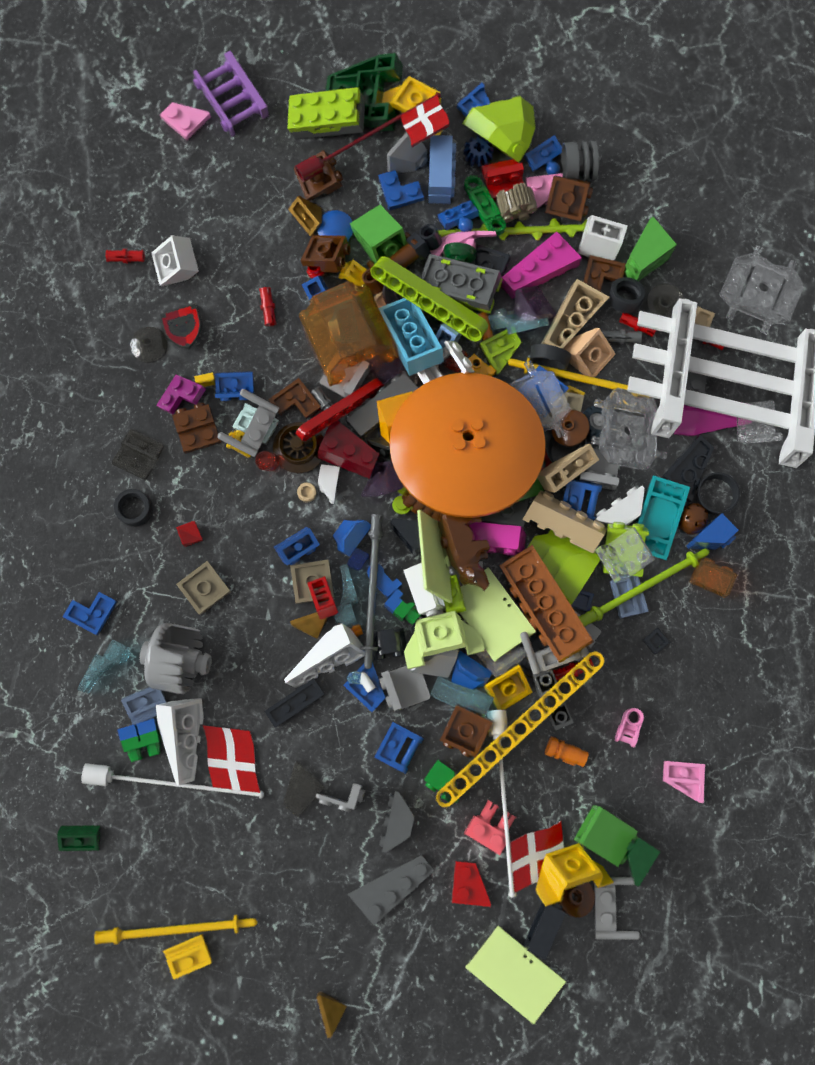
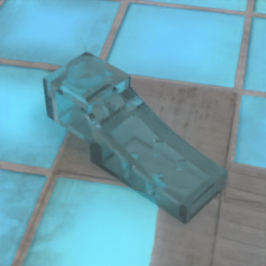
(514, 323)
(349, 598)
(115, 654)
(457, 694)

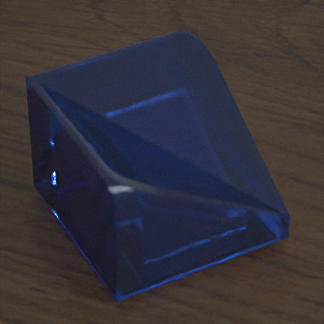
(357, 559)

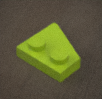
(500, 349)

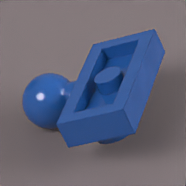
(544, 154)
(459, 215)

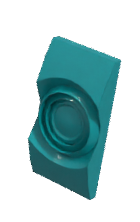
(662, 514)

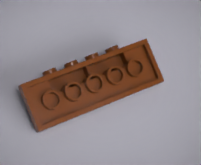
(545, 604)

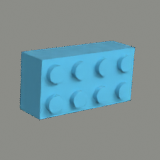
(412, 335)

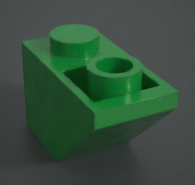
(438, 778)

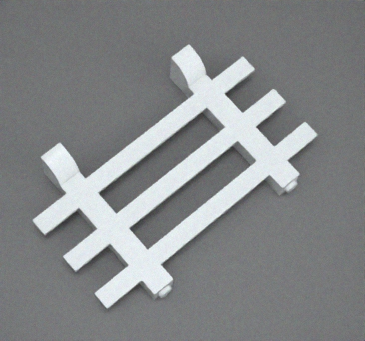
(678, 362)

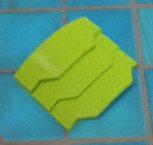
(566, 562)

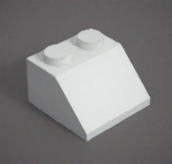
(174, 260)

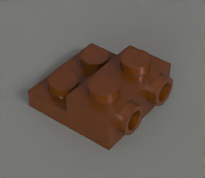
(324, 182)
(569, 198)
(326, 252)
(196, 427)
(466, 731)

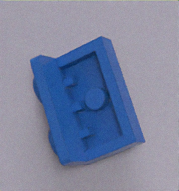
(231, 383)

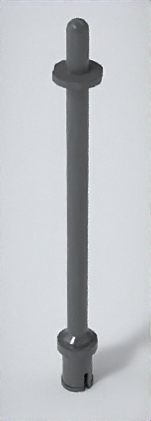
(376, 535)

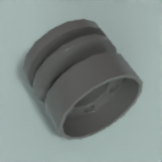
(580, 161)

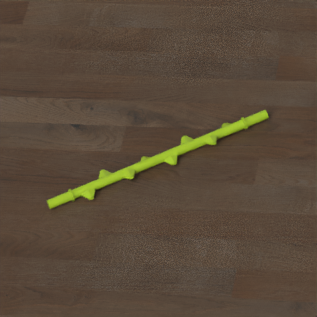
(536, 231)

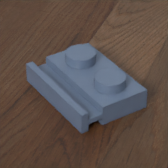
(634, 605)
(143, 704)

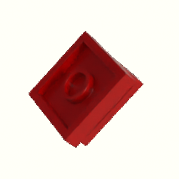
(502, 176)

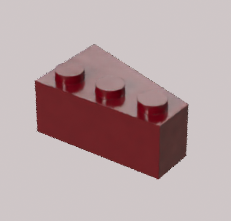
(347, 450)

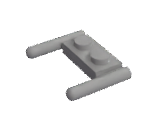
(257, 428)
(545, 659)
(606, 911)

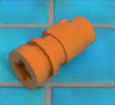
(569, 753)

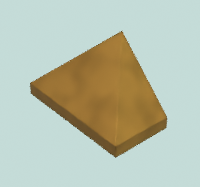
(307, 214)
(310, 624)
(331, 1012)

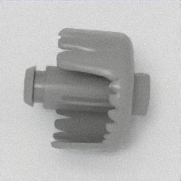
(172, 659)

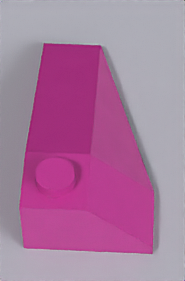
(699, 421)

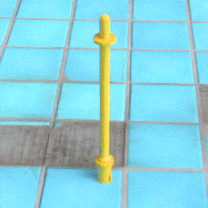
(570, 375)
(117, 935)

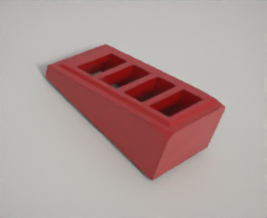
(325, 608)

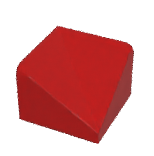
(189, 533)

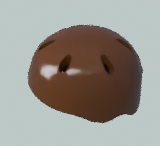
(696, 515)

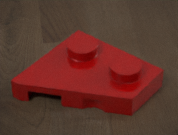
(468, 885)

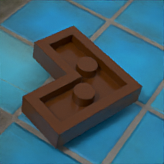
(600, 269)
(298, 395)

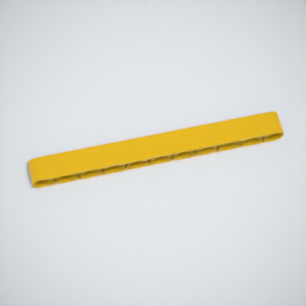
(530, 725)

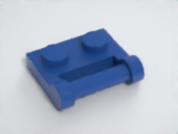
(575, 495)
(392, 745)

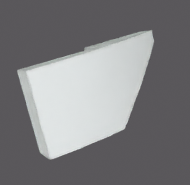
(328, 481)

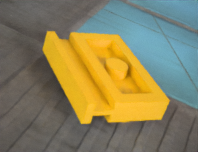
(188, 956)

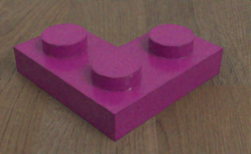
(180, 389)

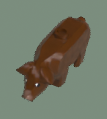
(463, 549)

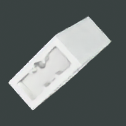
(426, 602)

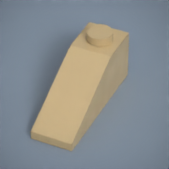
(567, 468)

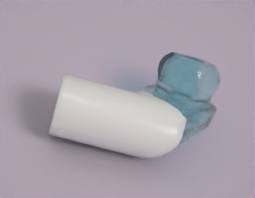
(357, 677)

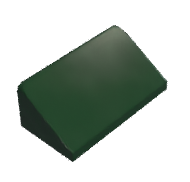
(79, 838)

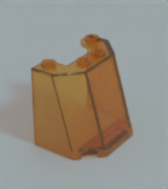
(346, 329)

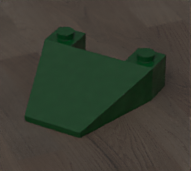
(370, 79)

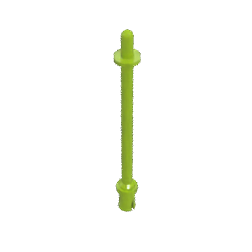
(596, 613)

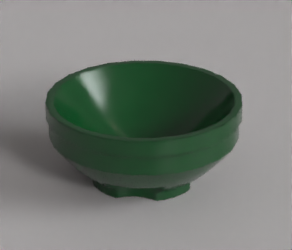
(460, 252)

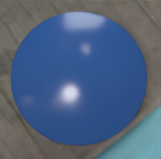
(336, 224)

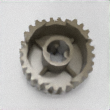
(516, 203)

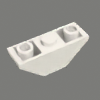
(623, 510)

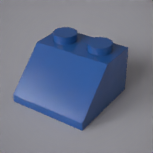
(716, 534)

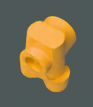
(483, 368)

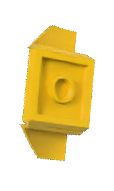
(409, 95)
(568, 869)

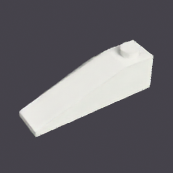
(332, 650)
(179, 730)

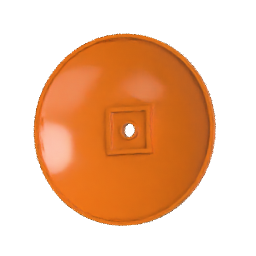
(460, 474)

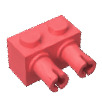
(482, 831)

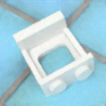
(454, 349)

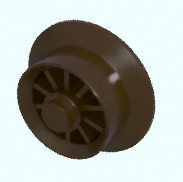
(295, 454)

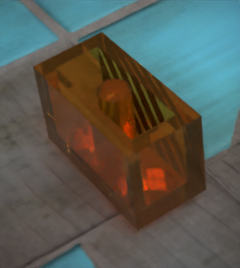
(713, 577)

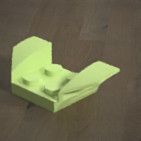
(439, 635)

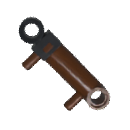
(416, 248)

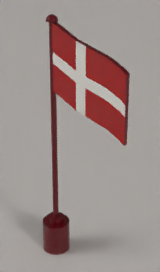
(419, 123)

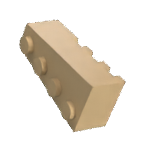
(577, 308)
(565, 521)

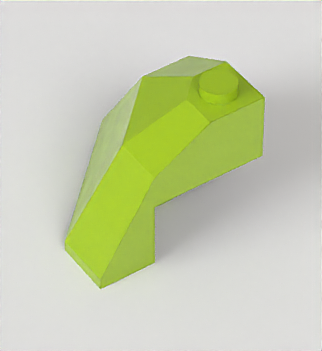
(505, 125)

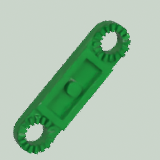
(485, 204)

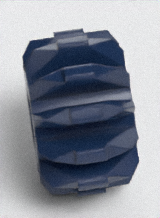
(471, 151)

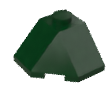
(640, 859)

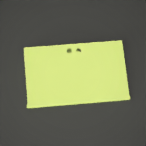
(434, 558)
(495, 619)
(513, 977)

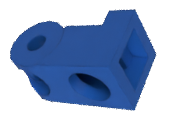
(384, 583)

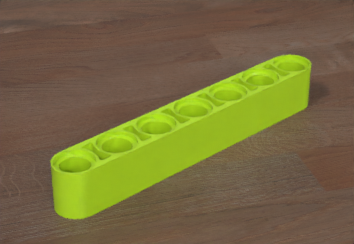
(429, 298)

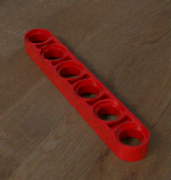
(338, 410)

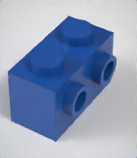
(296, 546)

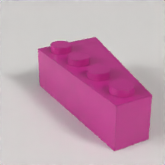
(544, 263)
(501, 538)

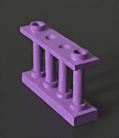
(239, 78)

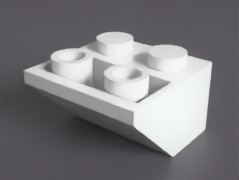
(602, 238)

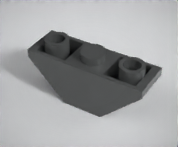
(544, 682)
(398, 823)

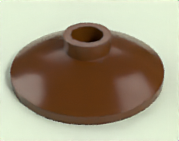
(576, 433)
(582, 902)

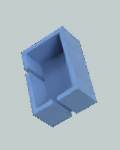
(442, 169)

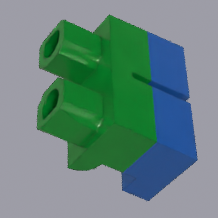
(400, 608)
(140, 736)

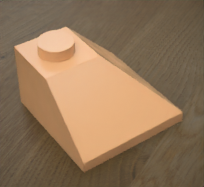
(590, 352)

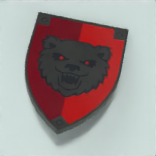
(182, 326)

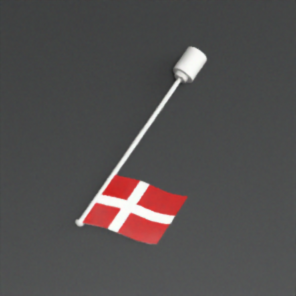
(229, 764)
(527, 852)

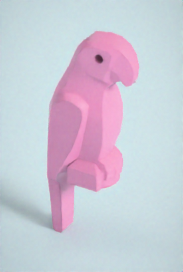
(462, 237)

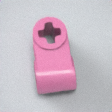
(629, 728)

